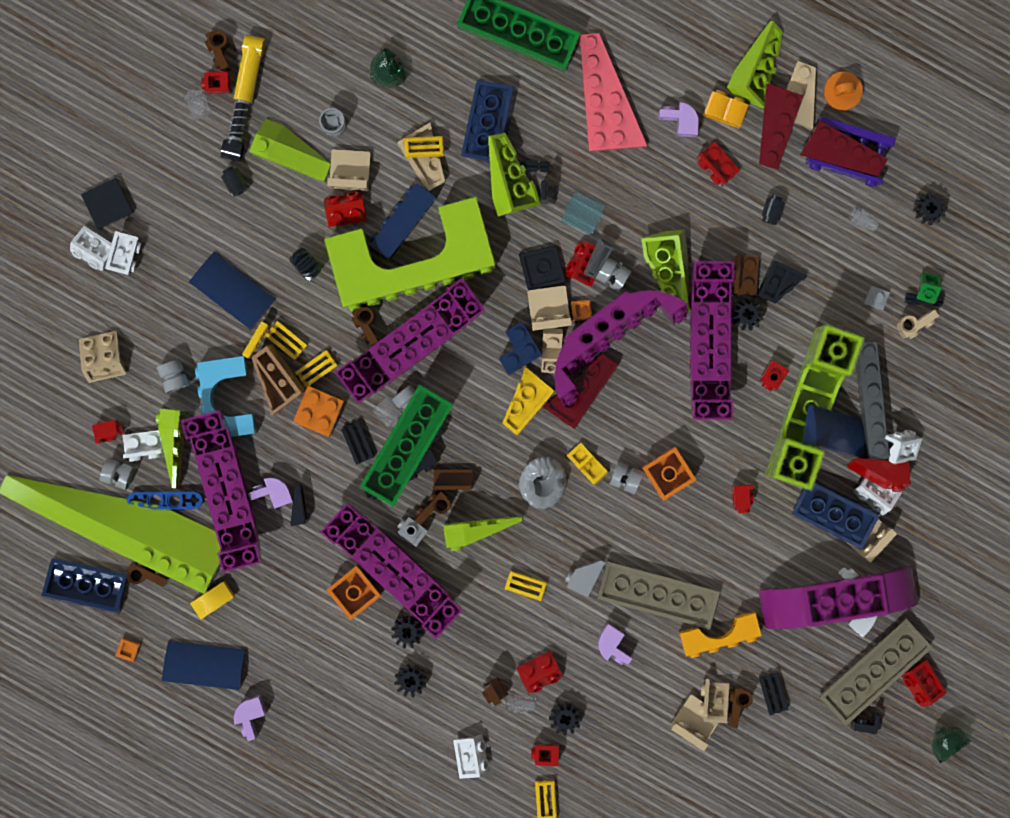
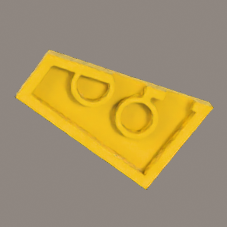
(527, 402)

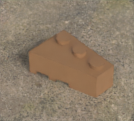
(277, 379)

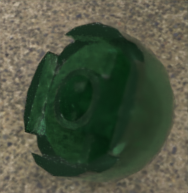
(386, 70)
(948, 742)

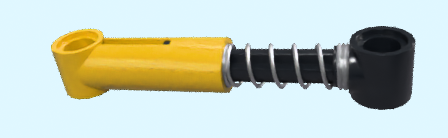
(252, 51)

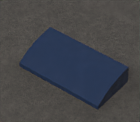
(488, 116)
(232, 291)
(834, 432)
(836, 514)
(84, 586)
(203, 665)

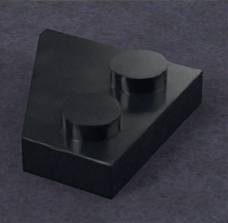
(779, 281)

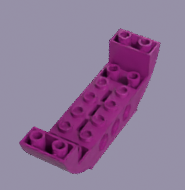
(633, 309)
(711, 340)
(410, 342)
(224, 490)
(393, 569)
(839, 600)

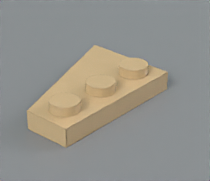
(803, 83)
(427, 168)

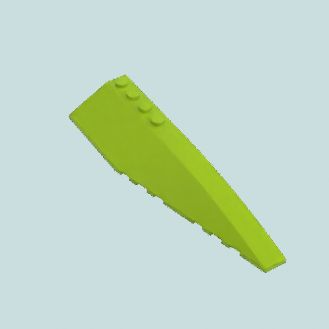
(145, 535)

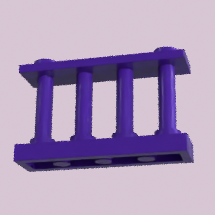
(864, 137)

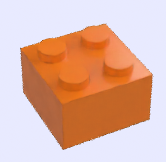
(319, 411)
(668, 473)
(354, 592)

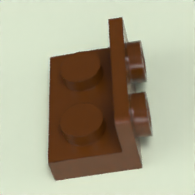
(745, 275)

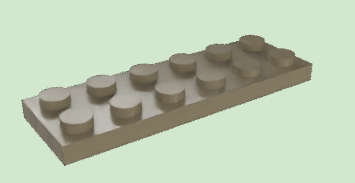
(658, 595)
(875, 671)

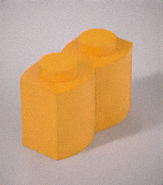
(725, 109)

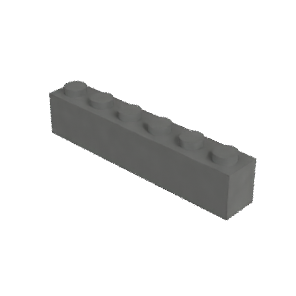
(872, 402)

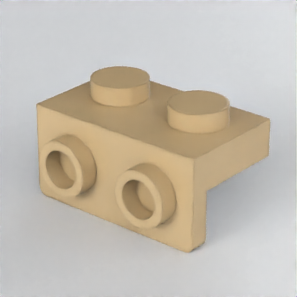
(715, 702)

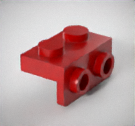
(345, 209)
(539, 672)

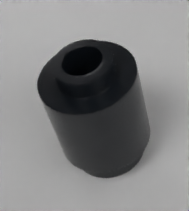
(234, 181)
(773, 210)

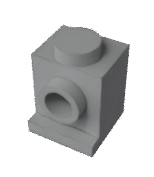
(419, 532)

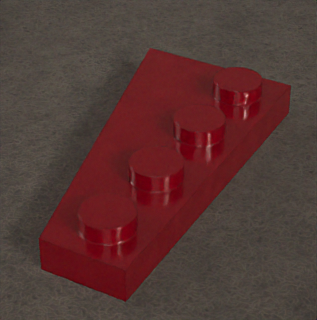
(778, 121)
(839, 149)
(589, 386)

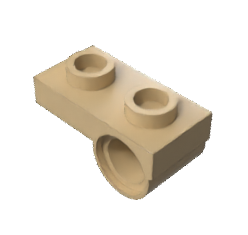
(926, 320)

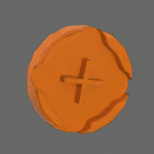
(843, 91)

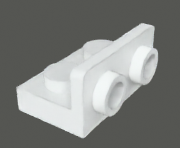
(91, 248)
(122, 253)
(142, 444)
(905, 446)
(876, 496)
(471, 757)

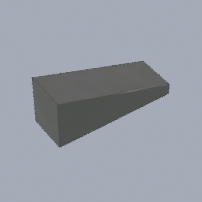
(599, 256)

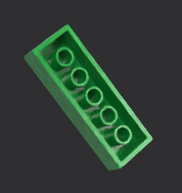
(519, 32)
(406, 445)

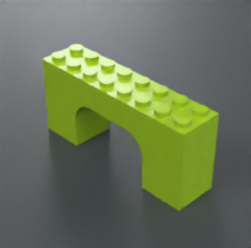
(365, 283)
(825, 365)

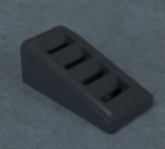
(548, 192)
(299, 513)

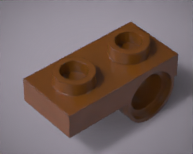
(220, 59)
(368, 336)
(423, 512)
(147, 573)
(494, 691)
(734, 712)

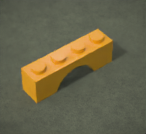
(744, 628)

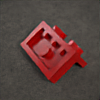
(717, 164)
(577, 266)
(923, 684)

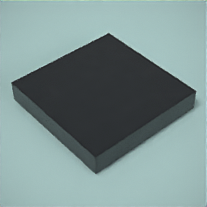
(107, 203)
(542, 268)

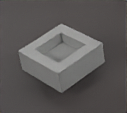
(876, 298)

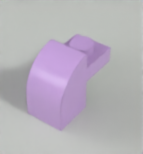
(685, 116)
(276, 488)
(608, 642)
(246, 712)

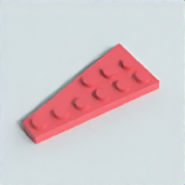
(608, 112)

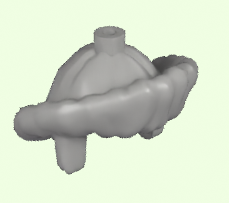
(542, 482)

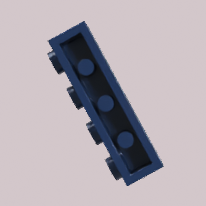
(403, 221)

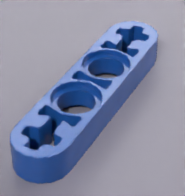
(165, 499)

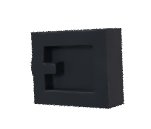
(863, 725)

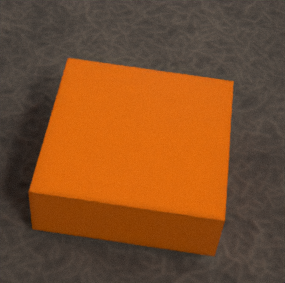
(581, 310)
(128, 649)

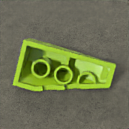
(757, 67)
(284, 148)
(509, 182)
(669, 262)
(172, 441)
(468, 532)

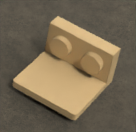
(349, 170)
(549, 308)
(101, 357)
(877, 541)
(690, 723)

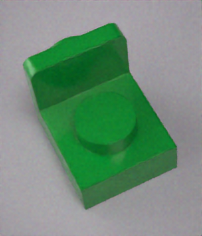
(929, 287)

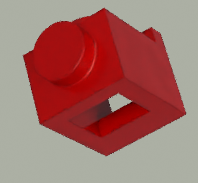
(211, 77)
(779, 370)
(107, 431)
(742, 498)
(549, 760)

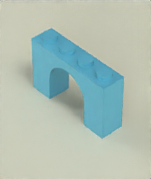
(211, 375)

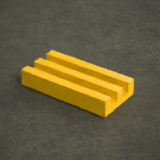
(423, 147)
(273, 330)
(256, 340)
(312, 362)
(519, 575)
(544, 783)

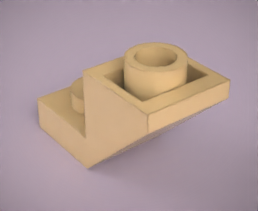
(550, 349)

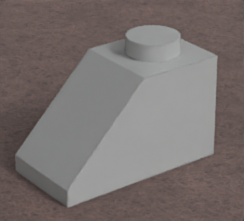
(584, 577)

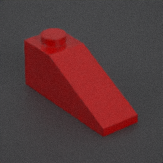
(883, 473)

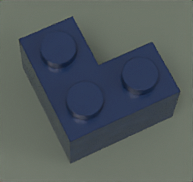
(524, 351)

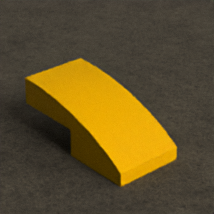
(587, 464)
(212, 600)

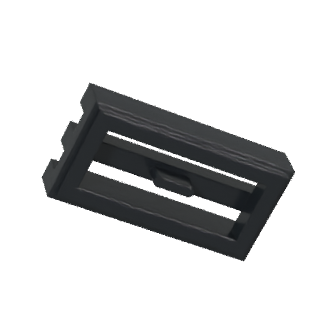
(354, 455)
(784, 705)

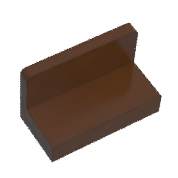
(453, 479)

